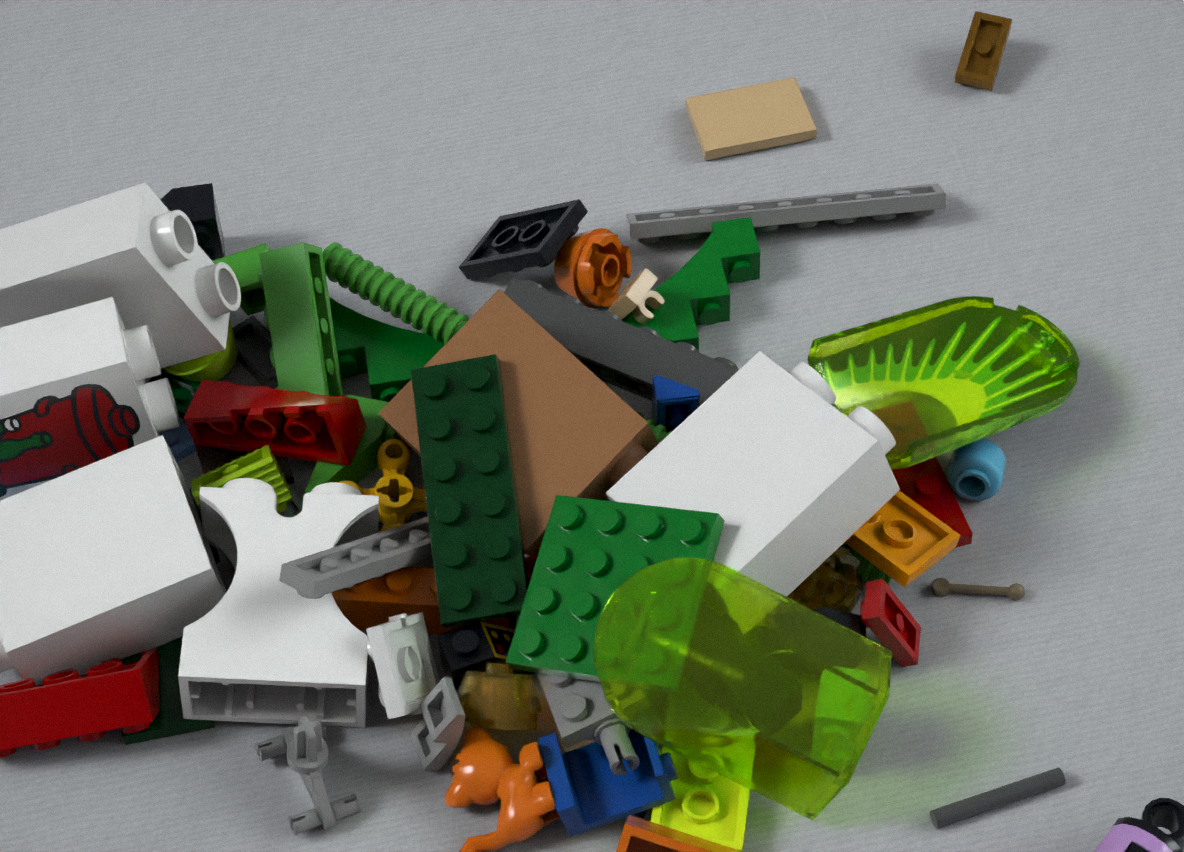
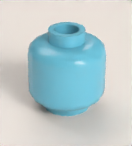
(976, 470)

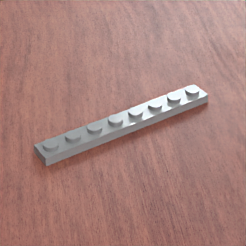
(800, 211)

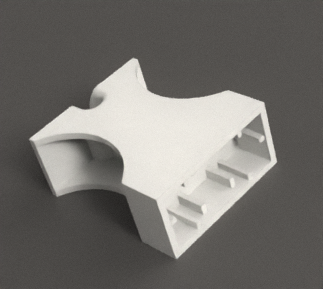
(263, 645)

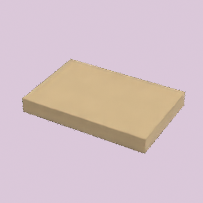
(750, 118)

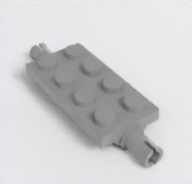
(585, 715)

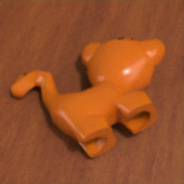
(487, 774)

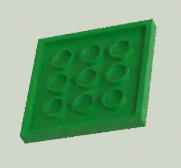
(582, 562)

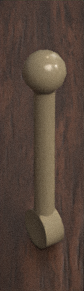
(942, 587)

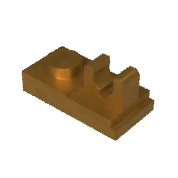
(983, 50)

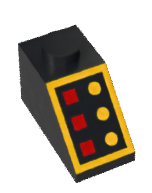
(472, 648)

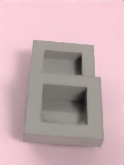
(441, 726)

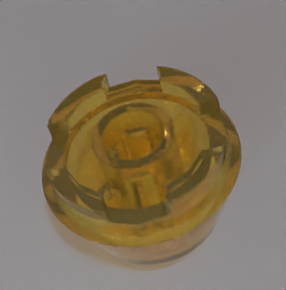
(832, 583)
(499, 699)

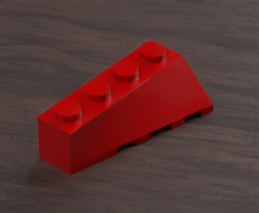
(288, 421)
(80, 705)

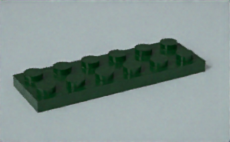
(470, 491)

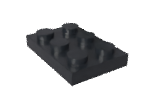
(524, 240)

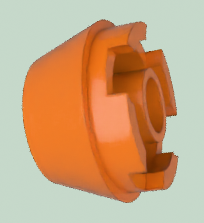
(593, 267)

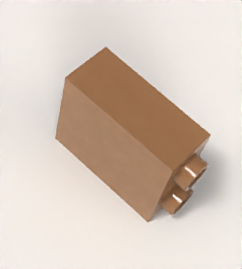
(562, 420)

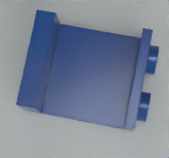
(592, 795)

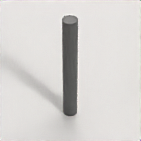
(997, 797)

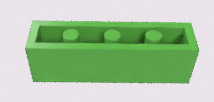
(300, 319)

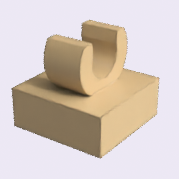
(634, 297)

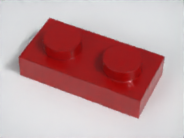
(891, 622)

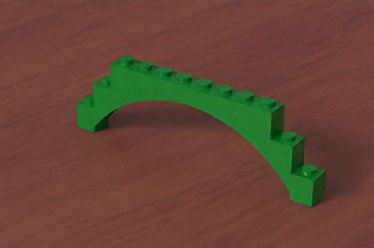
(691, 298)

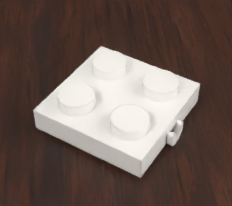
(402, 663)

